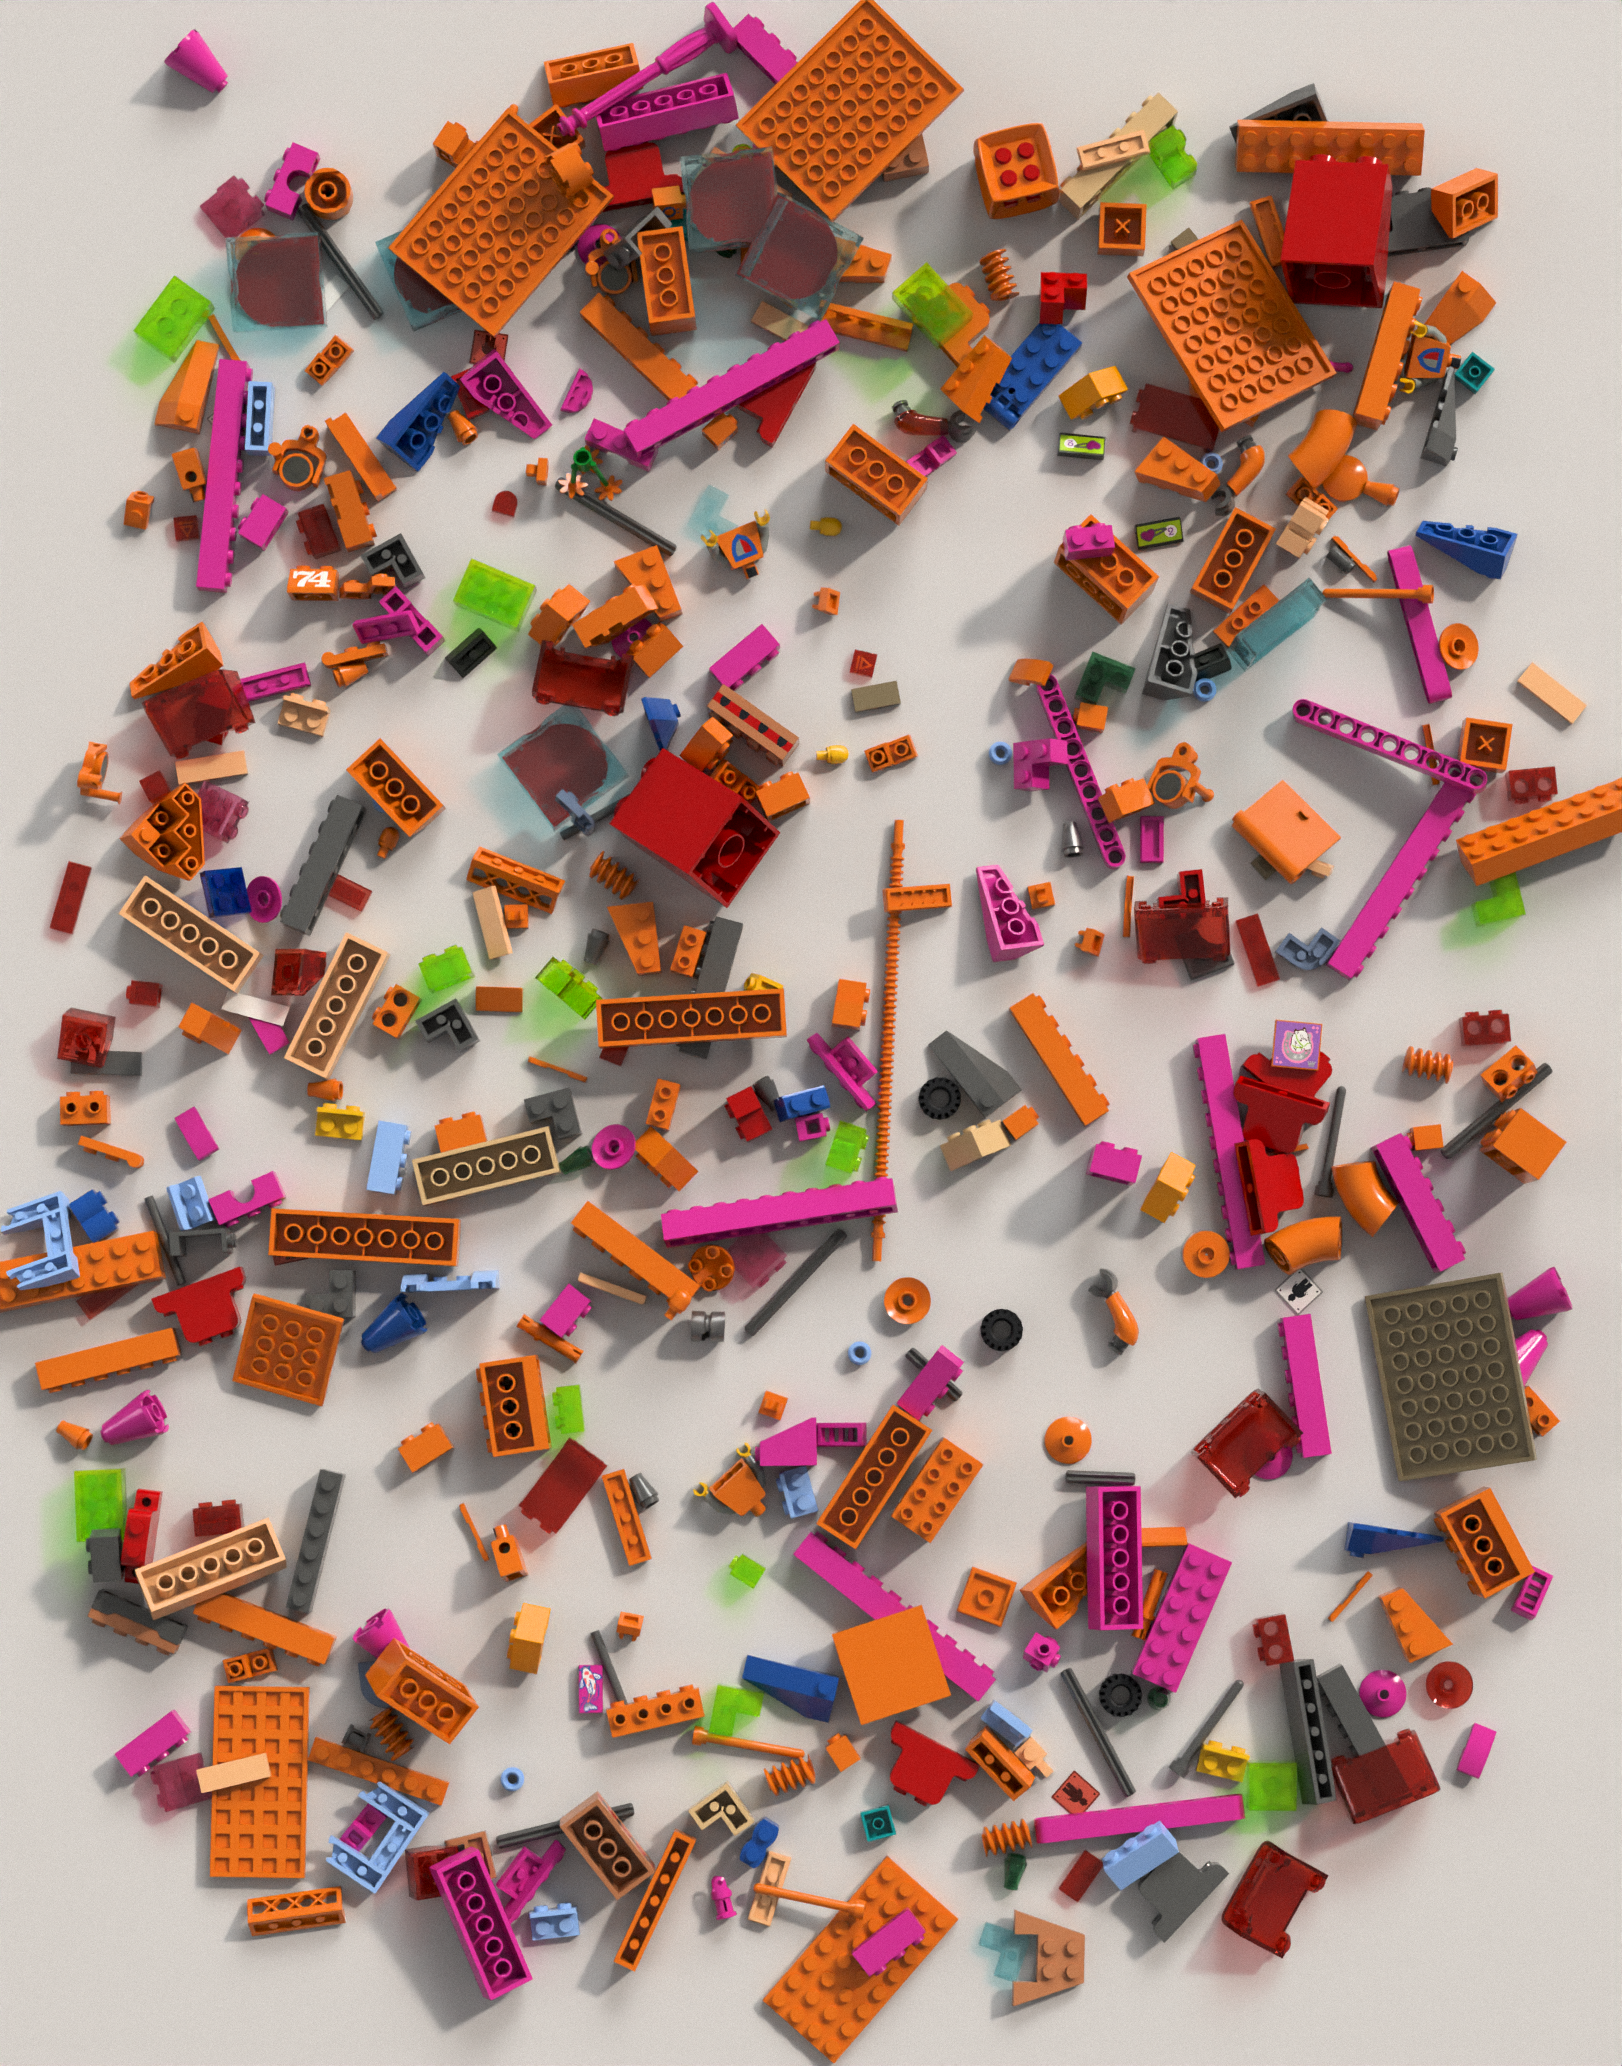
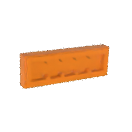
(1269, 228)
(1245, 614)
(917, 898)

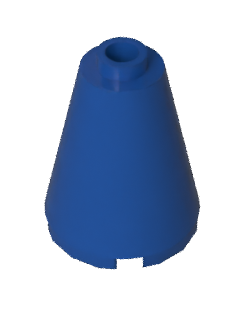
(394, 1325)

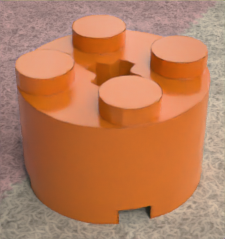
(569, 169)
(317, 188)

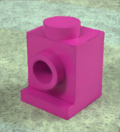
(803, 1123)

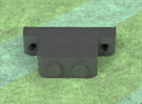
(1416, 227)
(1178, 1890)

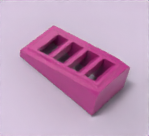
(861, 1434)
(1523, 1611)

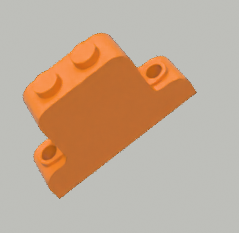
(958, 346)

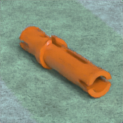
(549, 1338)
(1150, 1602)

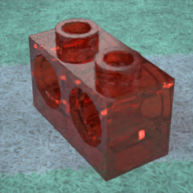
(1530, 779)
(1485, 1034)
(1279, 1637)

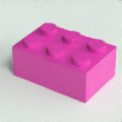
(1114, 1164)

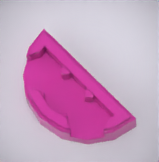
(579, 393)

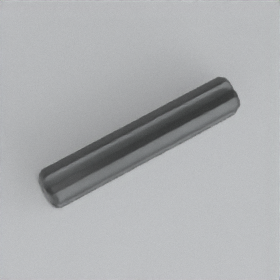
(920, 1361)
(1100, 1477)

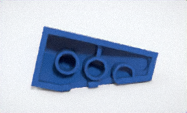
(416, 426)
(1479, 550)
(662, 719)
(1371, 1539)
(799, 1688)

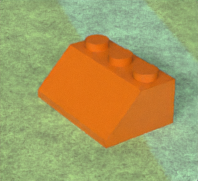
(1466, 201)

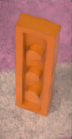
(626, 1517)

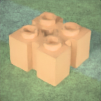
(1299, 532)

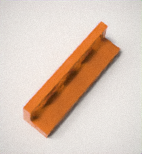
(869, 327)
(361, 456)
(516, 875)
(295, 1916)

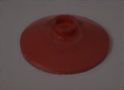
(1461, 1685)

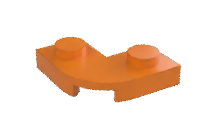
(377, 584)

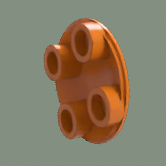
(1347, 479)
(712, 1267)

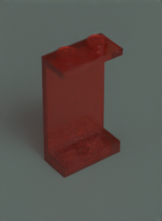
(1175, 417)
(562, 1486)

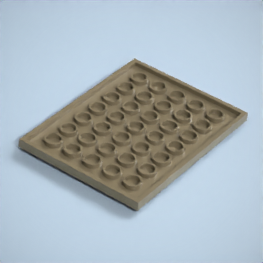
(1450, 1377)

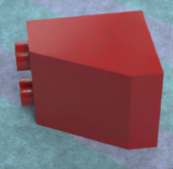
(1338, 232)
(694, 826)

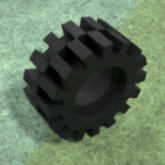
(925, 1098)
(1001, 1315)
(1120, 1709)

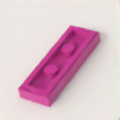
(386, 627)
(276, 682)

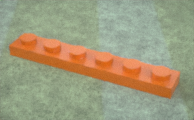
(377, 1769)

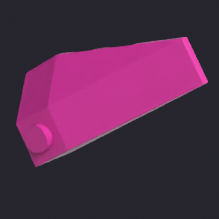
(500, 390)
(1006, 921)

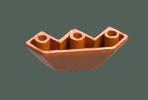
(170, 834)

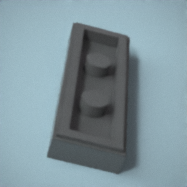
(115, 1064)

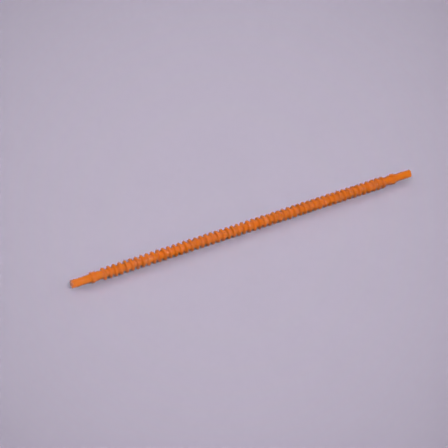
(897, 847)

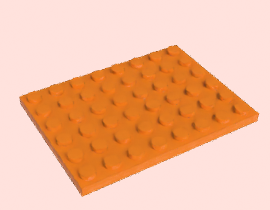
(850, 107)
(497, 225)
(1231, 325)

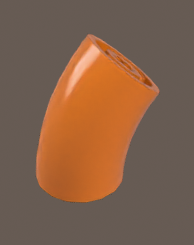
(1324, 445)
(1364, 1194)
(1305, 1243)

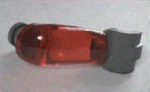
(912, 423)

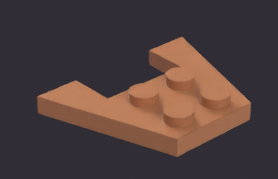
(1058, 1958)

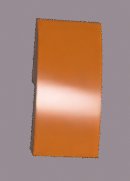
(329, 360)
(1303, 489)
(1031, 671)
(891, 753)
(735, 780)
(249, 1665)

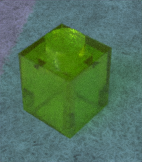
(746, 1570)

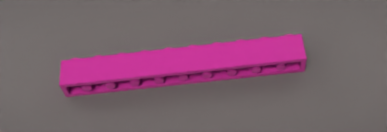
(731, 388)
(223, 476)
(1399, 878)
(1226, 1130)
(779, 1212)
(879, 1603)

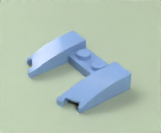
(54, 1215)
(480, 1280)
(374, 1870)

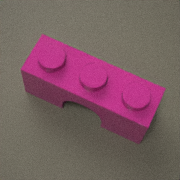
(297, 162)
(611, 439)
(428, 637)
(267, 1193)

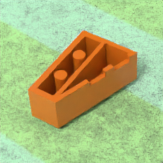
(868, 266)
(976, 377)
(1177, 471)
(350, 510)
(649, 570)
(615, 616)
(639, 934)
(204, 1026)
(1412, 1627)

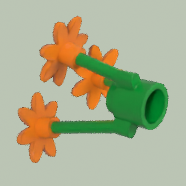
(585, 461)

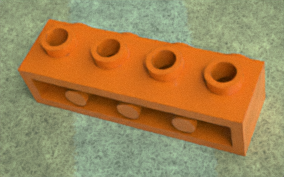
(655, 1711)

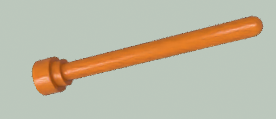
(1423, 594)
(702, 1736)
(855, 1908)

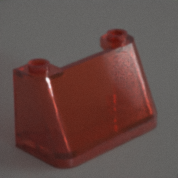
(582, 680)
(199, 711)
(1182, 931)
(1246, 1442)
(1384, 1778)
(1270, 1897)

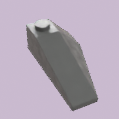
(1442, 430)
(1172, 663)

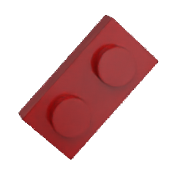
(471, 406)

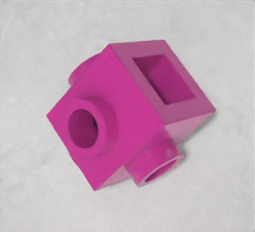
(1042, 1653)

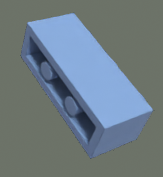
(259, 418)
(388, 1158)
(1140, 1855)

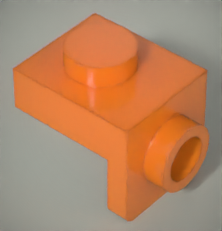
(138, 509)

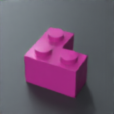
(1033, 762)

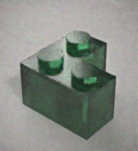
(1103, 672)

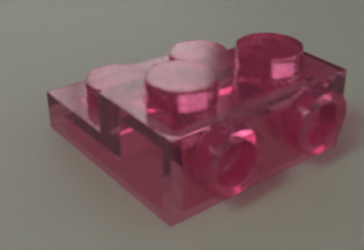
(233, 208)
(221, 811)
(756, 1257)
(179, 1782)

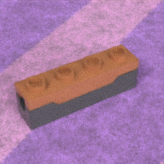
(136, 1621)

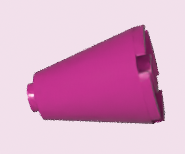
(197, 63)
(1540, 1297)
(1530, 1350)
(137, 1420)
(379, 1633)

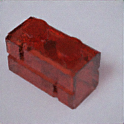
(318, 531)
(217, 1519)

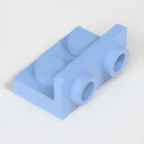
(190, 1203)
(797, 1492)
(1006, 1723)
(554, 1922)

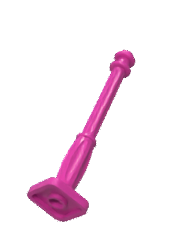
(715, 30)

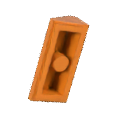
(499, 999)
(1163, 1537)

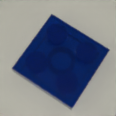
(225, 892)

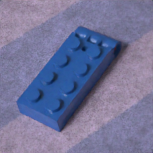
(1031, 372)

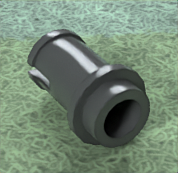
(1341, 560)

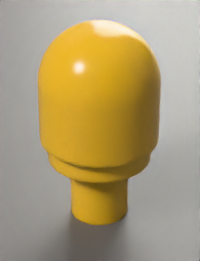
(827, 526)
(834, 754)

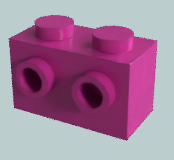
(262, 522)
(1088, 541)
(566, 1310)

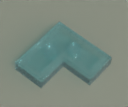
(707, 513)
(1011, 1949)

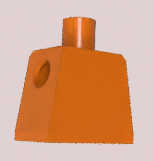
(187, 463)
(511, 1564)

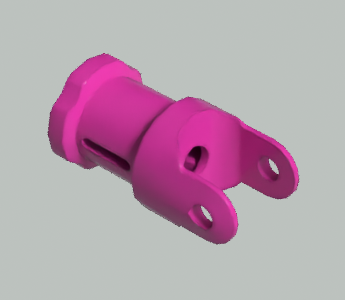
(721, 1896)

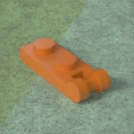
(353, 655)
(112, 1153)

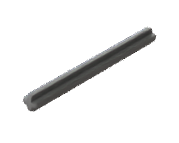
(341, 262)
(623, 521)
(1492, 1114)
(795, 1282)
(1098, 1732)
(550, 1829)

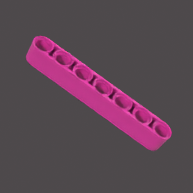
(1420, 626)

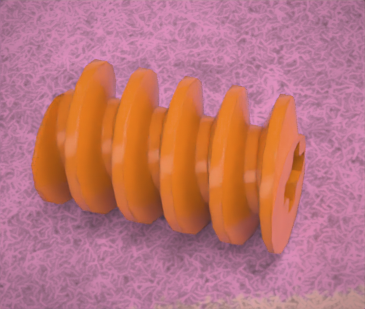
(997, 276)
(613, 876)
(1428, 1064)
(391, 1733)
(790, 1775)
(1006, 1837)

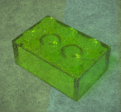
(932, 305)
(174, 319)
(495, 595)
(100, 1501)

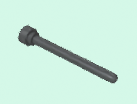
(1324, 1186)
(1181, 1765)

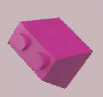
(790, 1447)

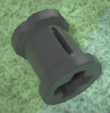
(356, 1738)

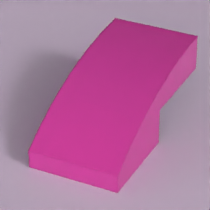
(932, 456)
(270, 1035)
(196, 1133)
(1476, 1750)
(363, 1827)

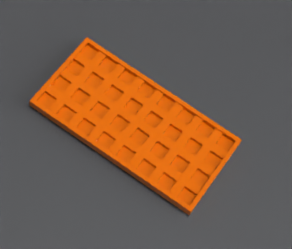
(262, 1822)
(827, 1989)

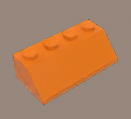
(590, 74)
(395, 788)

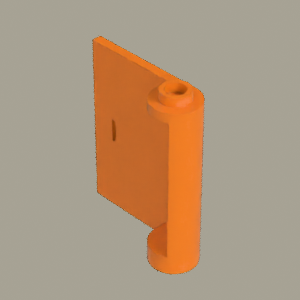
(1285, 831)

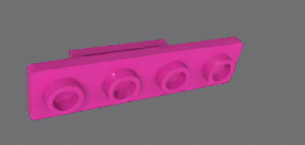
(848, 1065)
(526, 1875)

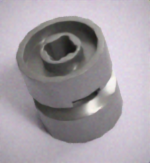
(707, 1326)

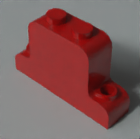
(633, 175)
(776, 404)
(1295, 1080)
(1277, 1113)
(1268, 1185)
(205, 1306)
(140, 1533)
(926, 1765)

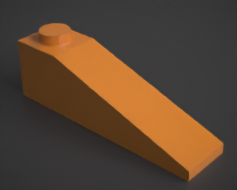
(1461, 308)
(188, 393)
(188, 660)
(1059, 1588)

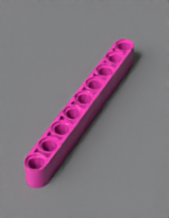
(1396, 755)
(1081, 783)
(1137, 1818)

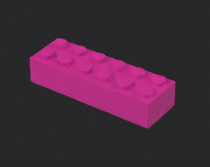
(668, 112)
(1418, 1202)
(1114, 1557)
(1181, 1617)
(480, 1923)

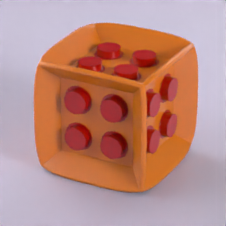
(1016, 171)

